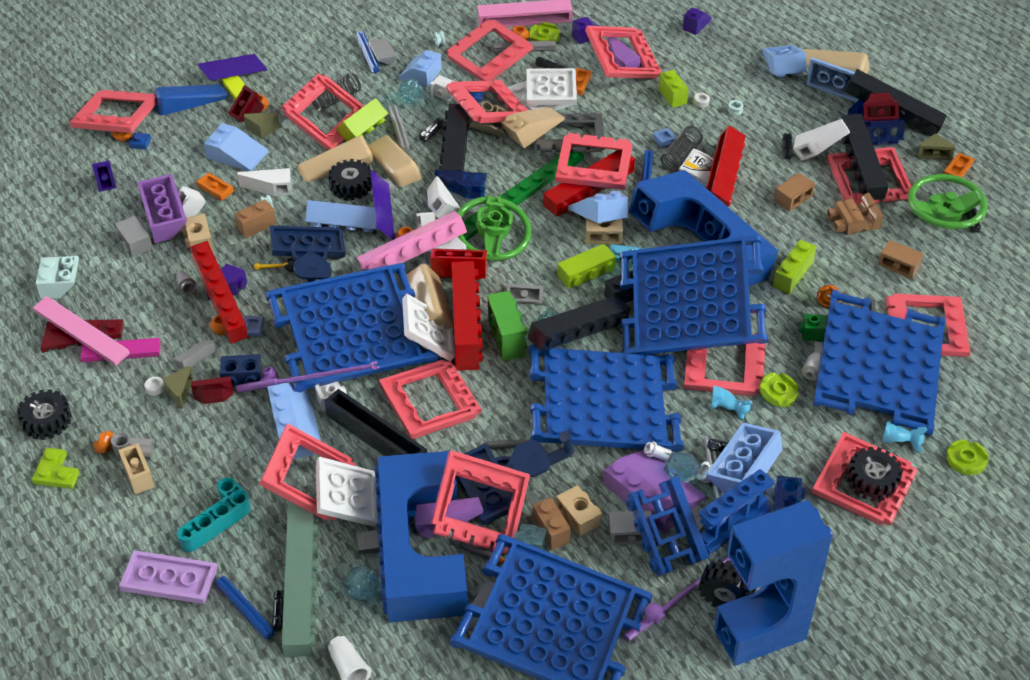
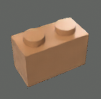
(794, 191)
(255, 218)
(900, 259)
(548, 516)

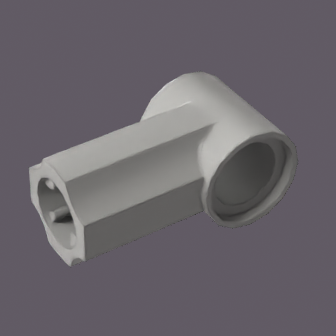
(122, 440)

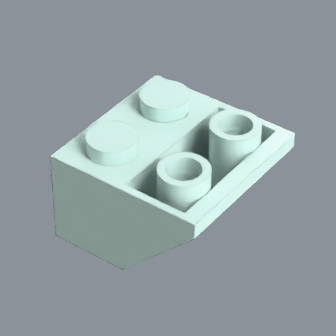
(56, 276)

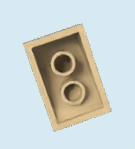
(531, 124)

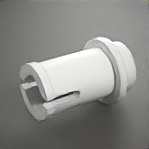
(657, 451)

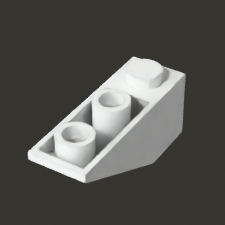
(819, 139)
(271, 182)
(440, 199)

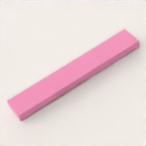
(81, 330)

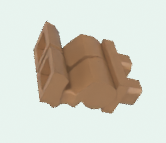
(856, 217)

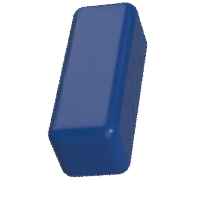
(185, 97)

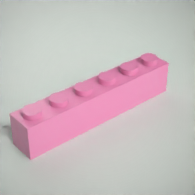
(527, 12)
(414, 242)

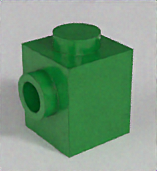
(812, 327)

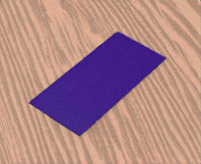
(232, 66)
(382, 205)

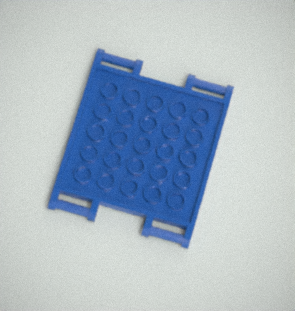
(692, 296)
(348, 324)
(880, 362)
(604, 398)
(550, 615)

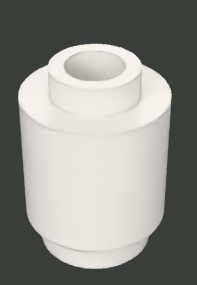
(811, 366)

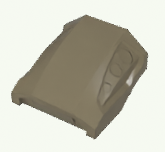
(492, 128)

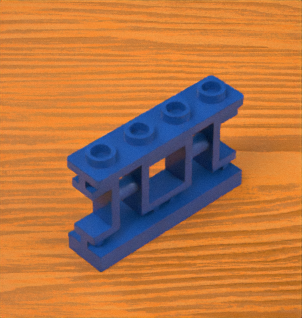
(734, 507)
(682, 519)

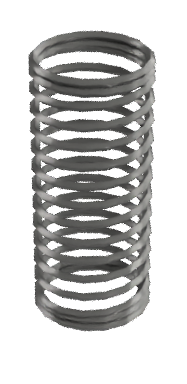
(349, 83)
(679, 139)

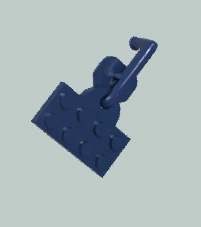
(308, 248)
(527, 458)

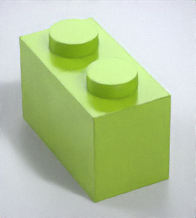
(673, 88)

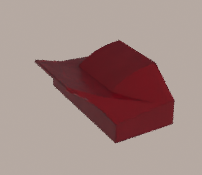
(246, 103)
(880, 107)
(212, 390)

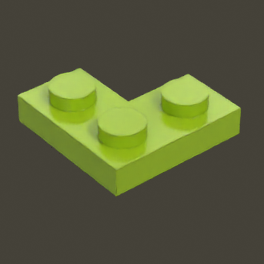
(52, 473)

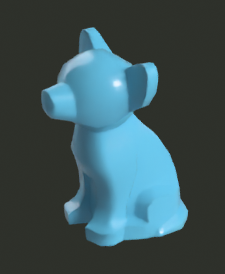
(725, 399)
(899, 434)

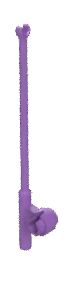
(270, 376)
(656, 613)

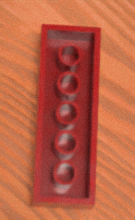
(466, 316)

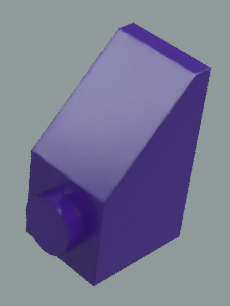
(695, 20)
(579, 27)
(104, 176)
(235, 278)

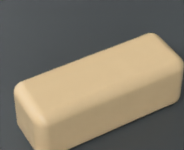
(847, 60)
(394, 161)
(319, 166)
(430, 292)

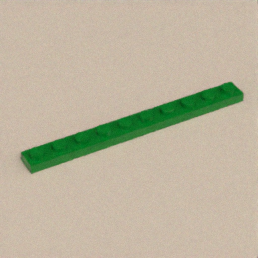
(526, 188)

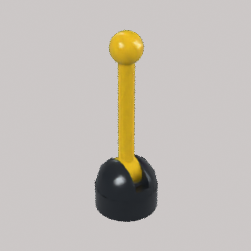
(288, 265)

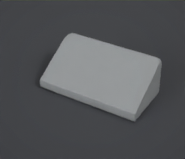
(382, 50)
(526, 293)
(195, 354)

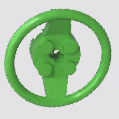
(947, 209)
(494, 224)

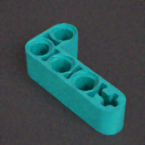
(232, 507)

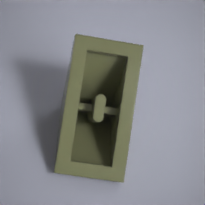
(261, 123)
(936, 148)
(178, 385)

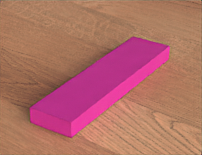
(137, 348)

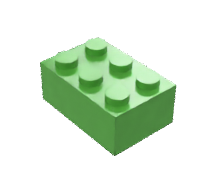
(506, 325)

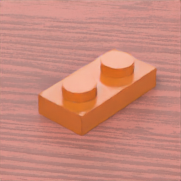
(582, 79)
(959, 165)
(215, 186)

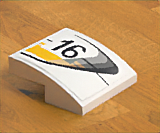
(698, 166)

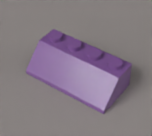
(162, 207)

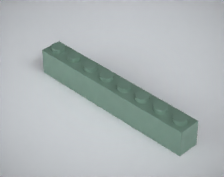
(300, 582)

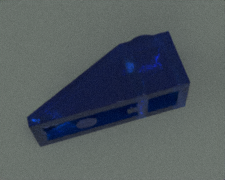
(466, 184)

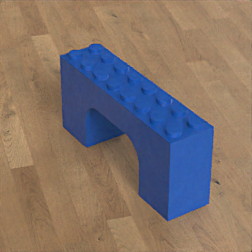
(686, 203)
(785, 558)
(412, 583)

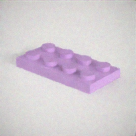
(168, 577)

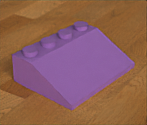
(645, 473)

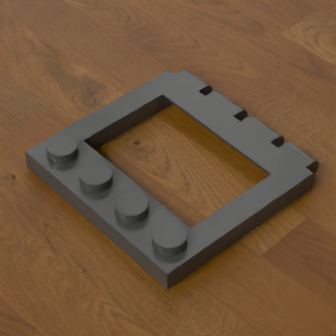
(576, 120)

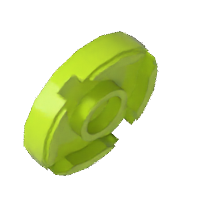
(544, 32)
(779, 389)
(969, 463)

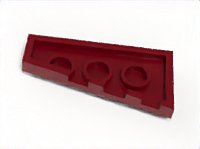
(57, 338)

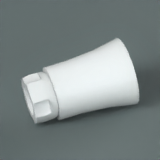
(347, 660)

